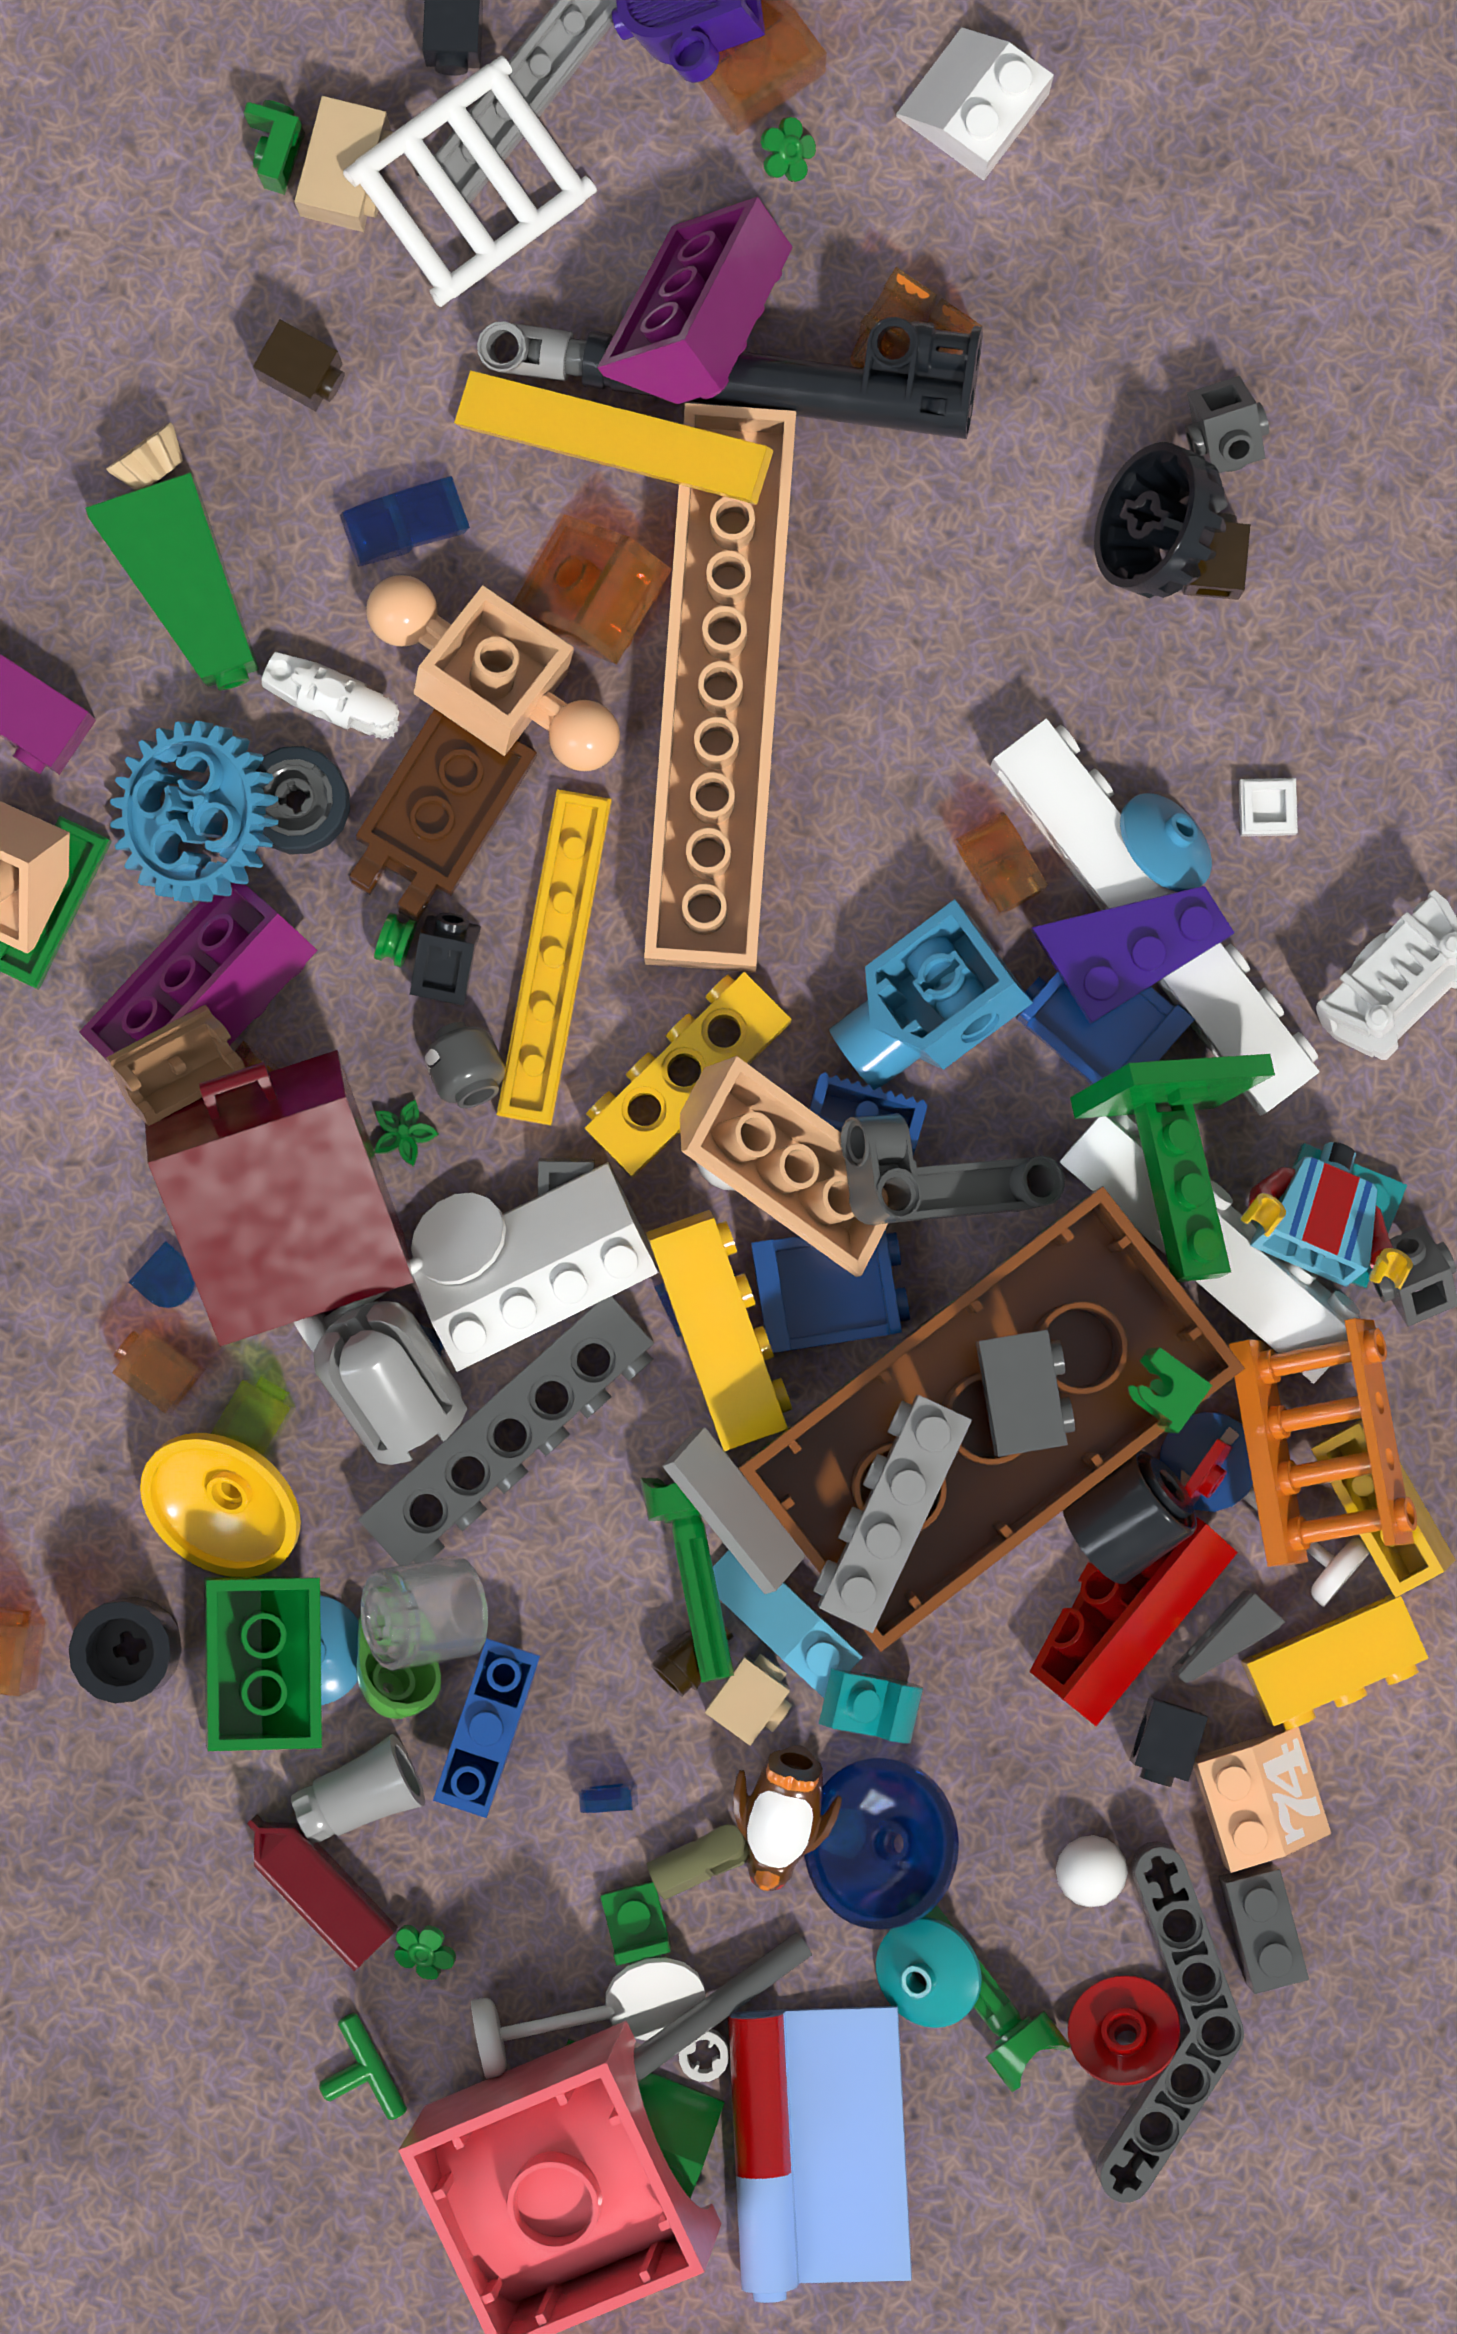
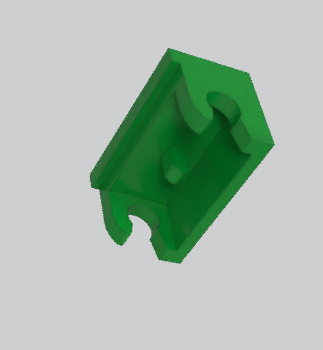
(1177, 1392)

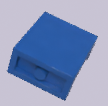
(1128, 1034)
(819, 1303)

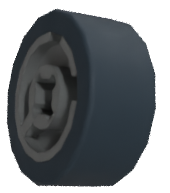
(321, 814)

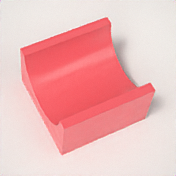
(556, 2190)

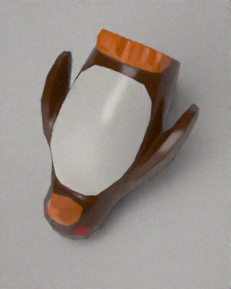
(782, 1815)

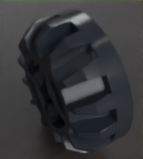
(1145, 515)

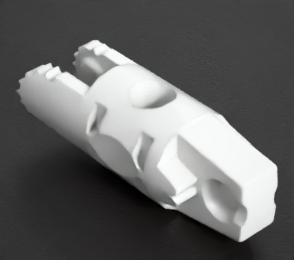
(330, 695)

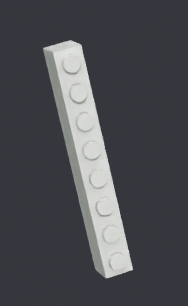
(1085, 832)

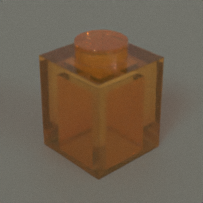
(156, 1369)

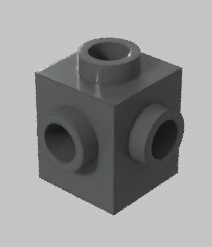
(1226, 425)
(1430, 1274)

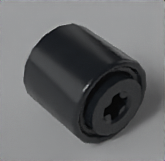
(1132, 1517)
(113, 1676)

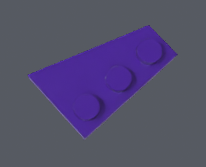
(1131, 947)

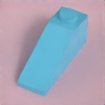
(785, 1625)

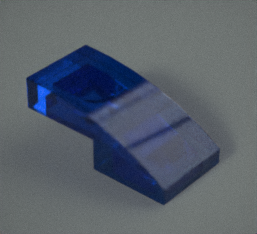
(404, 521)

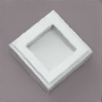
(1268, 807)

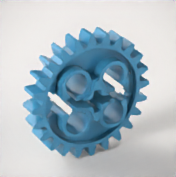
(194, 811)

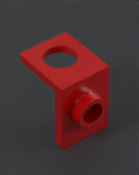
(1209, 1472)

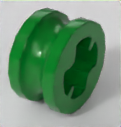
(395, 939)

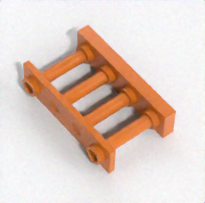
(1279, 1478)

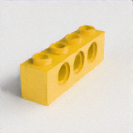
(637, 1145)

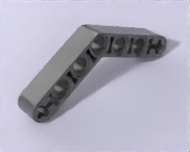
(1196, 2008)

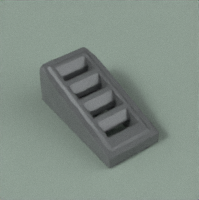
(1236, 1629)

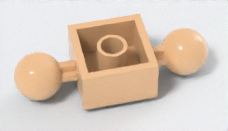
(493, 671)

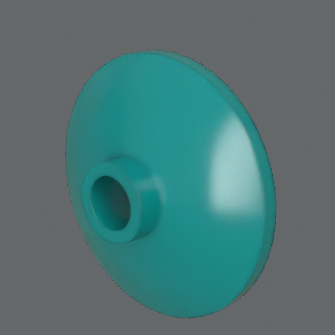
(944, 1961)

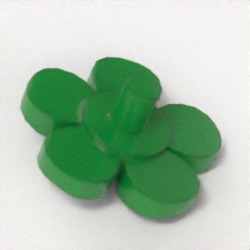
(787, 150)
(424, 1951)

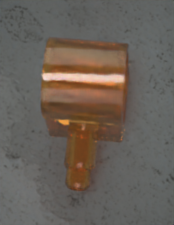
(1000, 864)

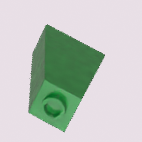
(177, 566)

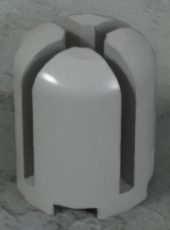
(388, 1380)

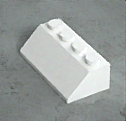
(554, 1262)

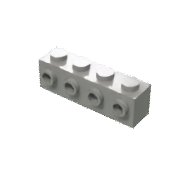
(894, 1512)

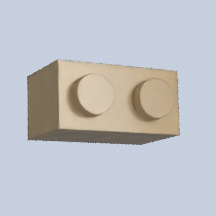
(338, 138)

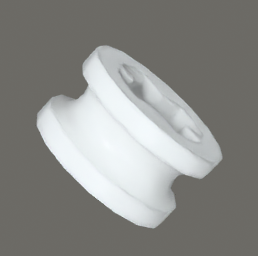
(719, 2062)

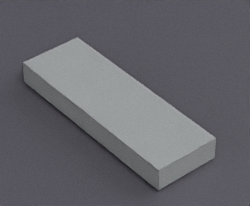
(734, 1510)

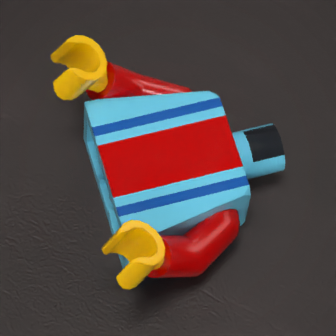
(1325, 1220)

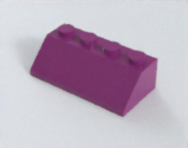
(698, 304)
(220, 956)

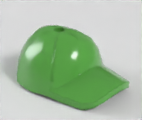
(415, 1693)

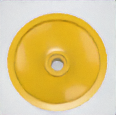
(220, 1505)

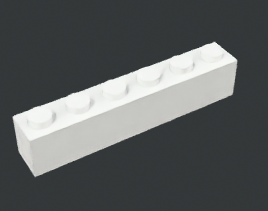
(1264, 1292)

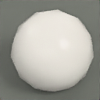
(1091, 1871)

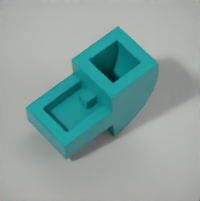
(871, 1705)

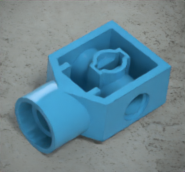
(929, 999)

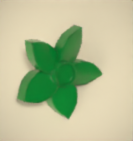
(403, 1133)

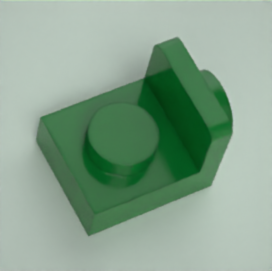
(278, 152)
(636, 1923)

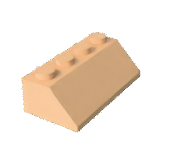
(777, 1159)

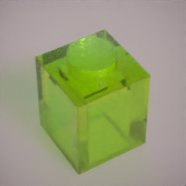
(256, 1414)

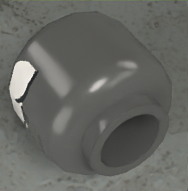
(464, 1065)

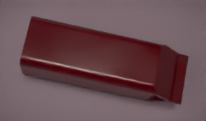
(320, 1891)

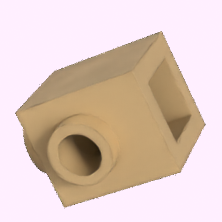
(751, 1699)

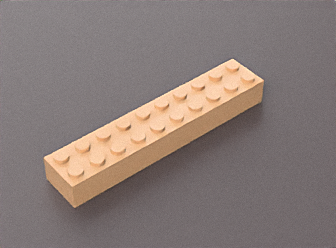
(719, 707)

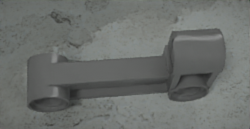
(881, 1156)

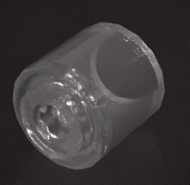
(424, 1613)

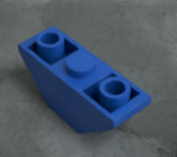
(487, 1728)

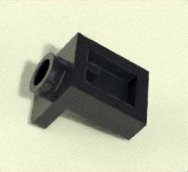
(445, 958)

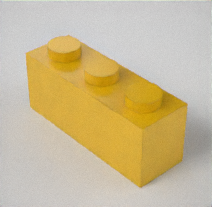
(1400, 1565)
(1335, 1662)

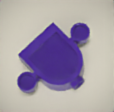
(689, 31)

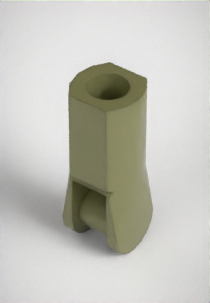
(698, 1861)

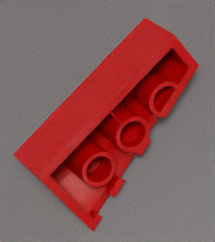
(1120, 1627)

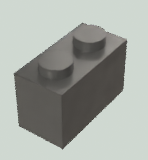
(1024, 1392)
(1263, 1927)

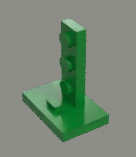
(1164, 1107)

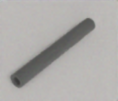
(720, 2005)

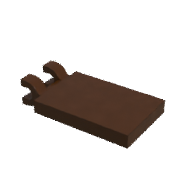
(437, 811)

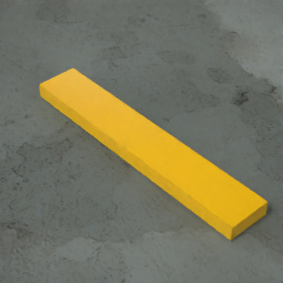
(614, 437)
(554, 957)

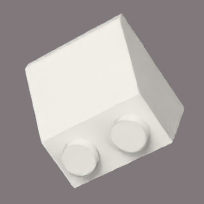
(977, 99)

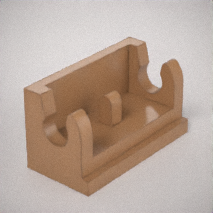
(167, 1065)

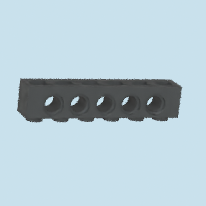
(392, 1516)

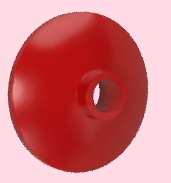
(1121, 2006)

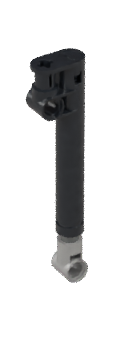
(914, 393)

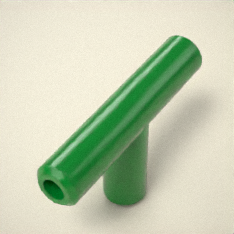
(367, 2069)

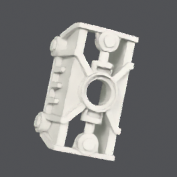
(1394, 980)

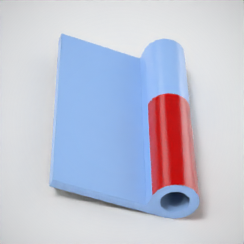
(819, 2148)

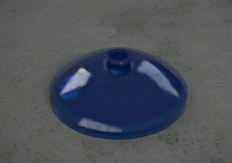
(857, 1863)

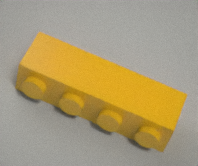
(717, 1329)

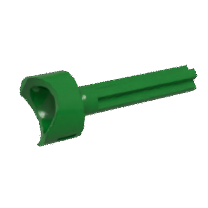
(697, 1575)
(1018, 2037)

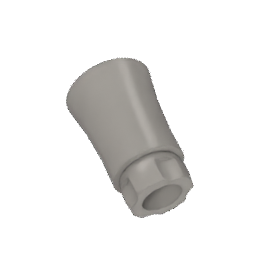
(359, 1792)

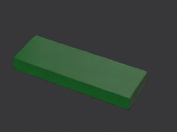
(85, 857)

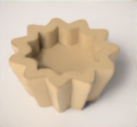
(148, 459)

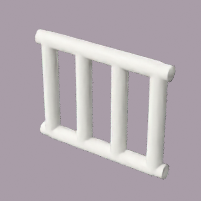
(409, 141)

